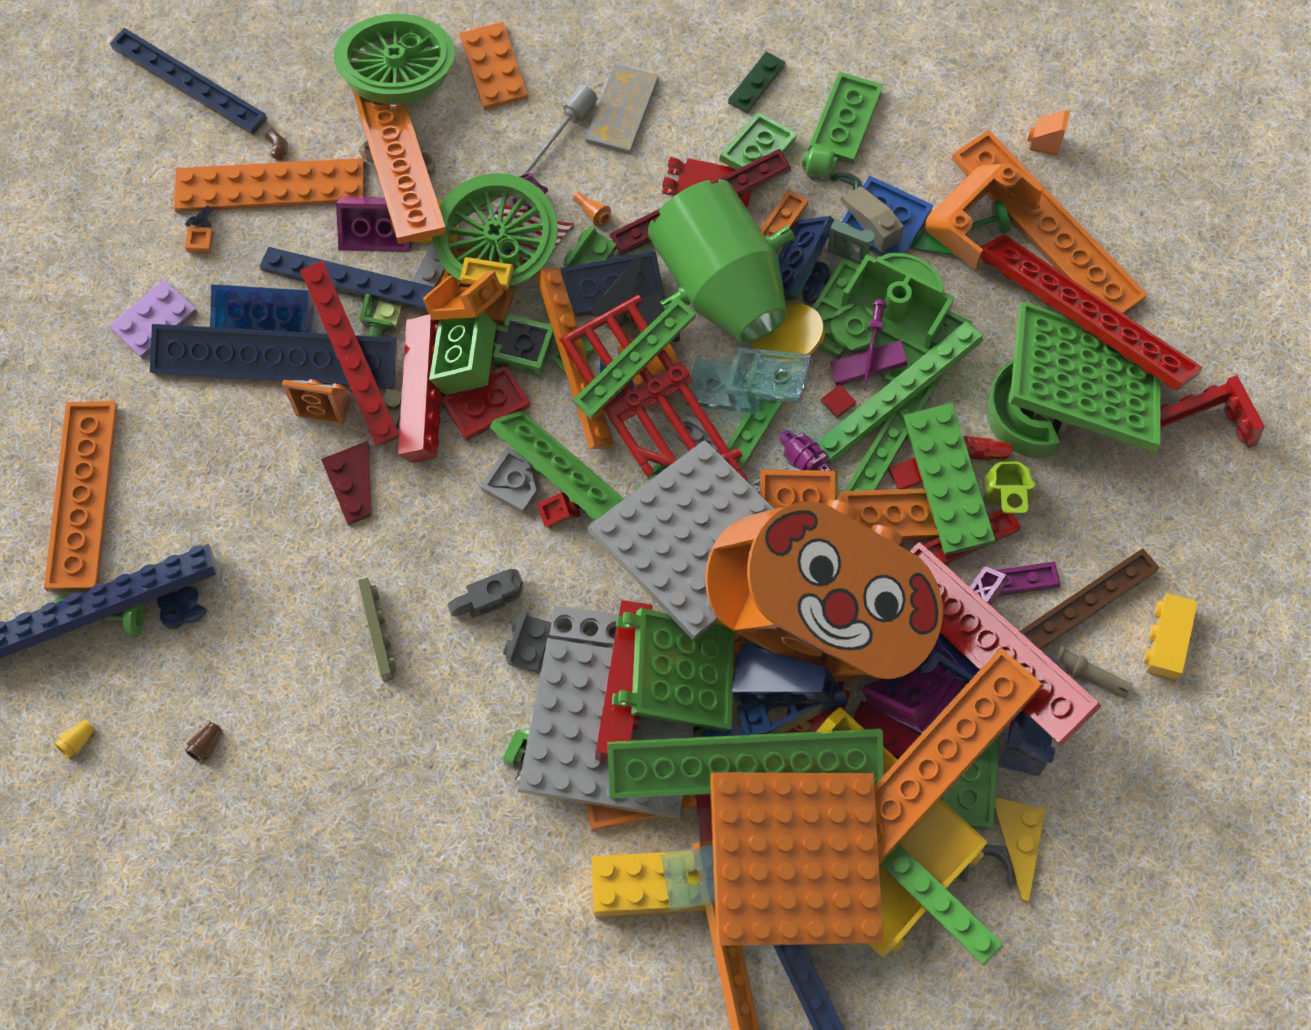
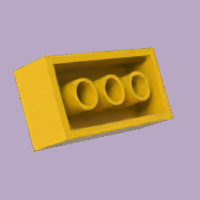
(633, 885)

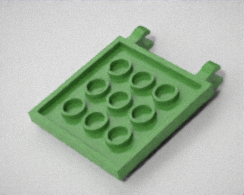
(677, 675)

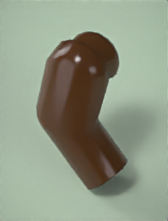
(279, 146)

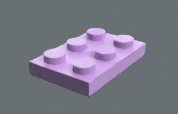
(158, 306)

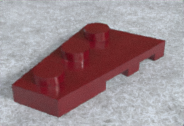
(351, 481)
(895, 736)

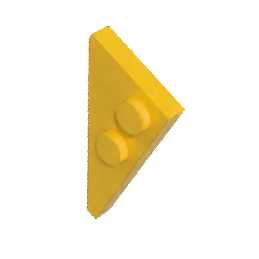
(1021, 832)

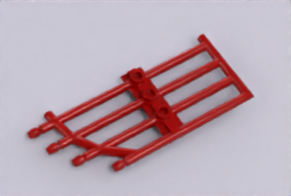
(647, 393)

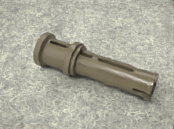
(1080, 667)

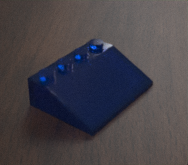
(261, 308)

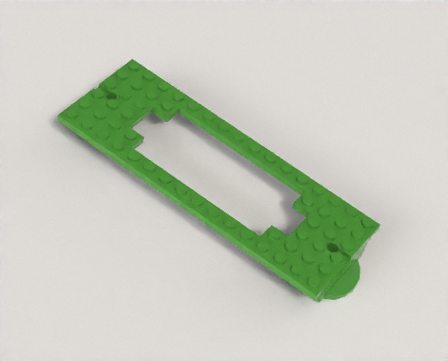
(915, 314)

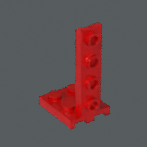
(1237, 403)

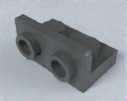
(528, 642)

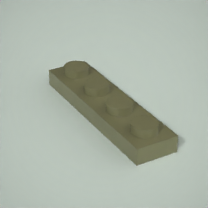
(380, 640)

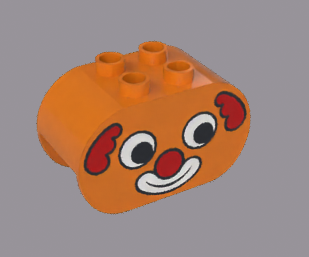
(825, 590)

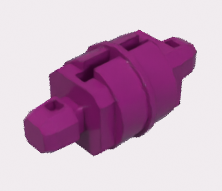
(803, 452)

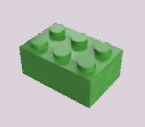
(462, 353)

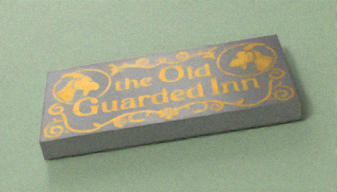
(622, 108)

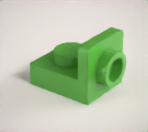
(516, 749)

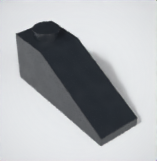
(619, 292)

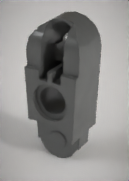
(488, 594)

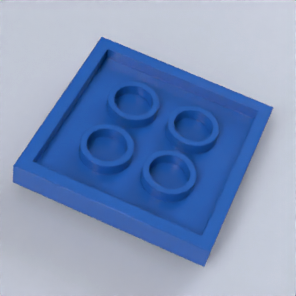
(908, 209)

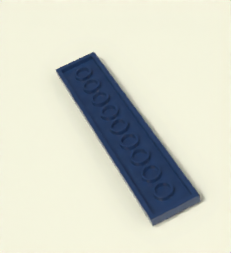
(262, 354)
(106, 599)

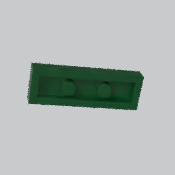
(756, 82)

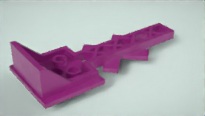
(936, 687)

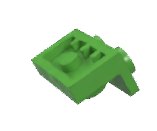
(590, 248)

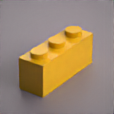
(1170, 636)

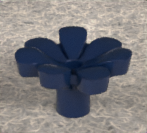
(201, 218)

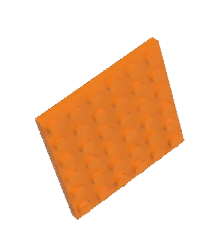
(795, 859)

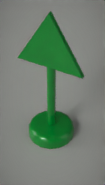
(927, 243)

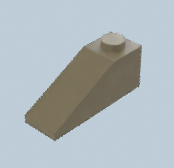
(874, 216)

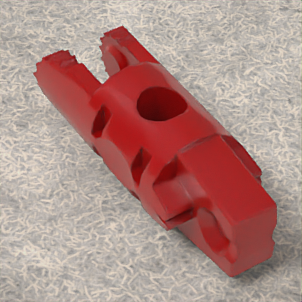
(986, 448)

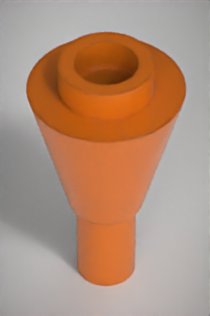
(596, 211)

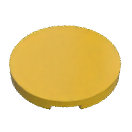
(798, 333)

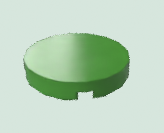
(850, 327)

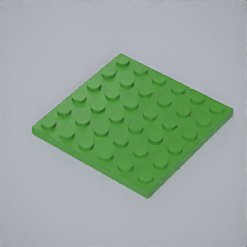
(1082, 380)

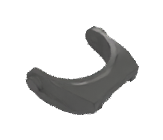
(999, 852)

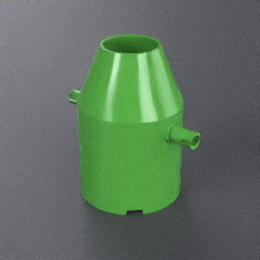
(722, 260)

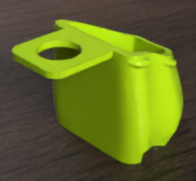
(1009, 484)

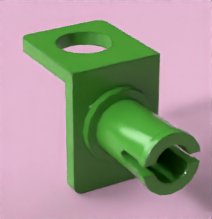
(375, 326)

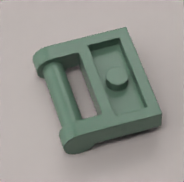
(843, 238)

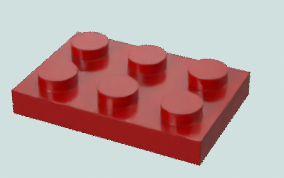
(478, 407)

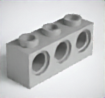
(580, 621)

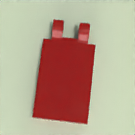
(695, 172)

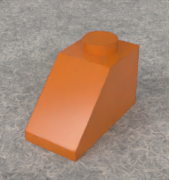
(1049, 133)

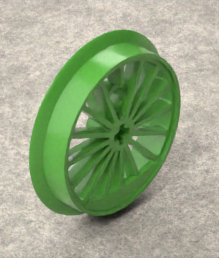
(400, 59)
(479, 192)

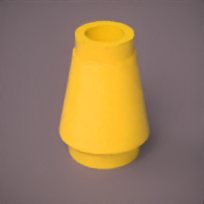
(74, 739)

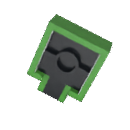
(522, 345)

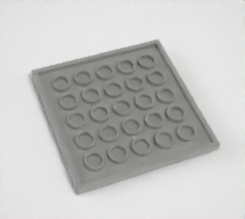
(670, 527)
(566, 730)

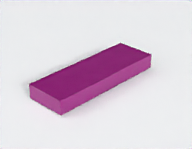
(854, 366)
(1028, 578)

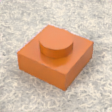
(199, 240)

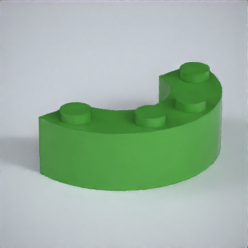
(1012, 426)

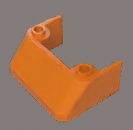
(950, 220)

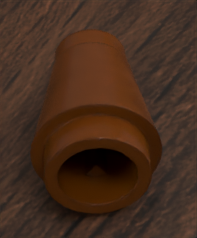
(203, 742)

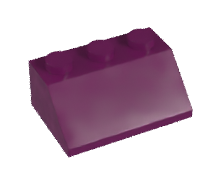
(366, 225)

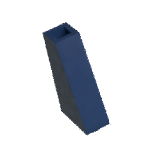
(779, 678)

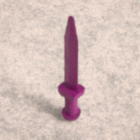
(875, 327)

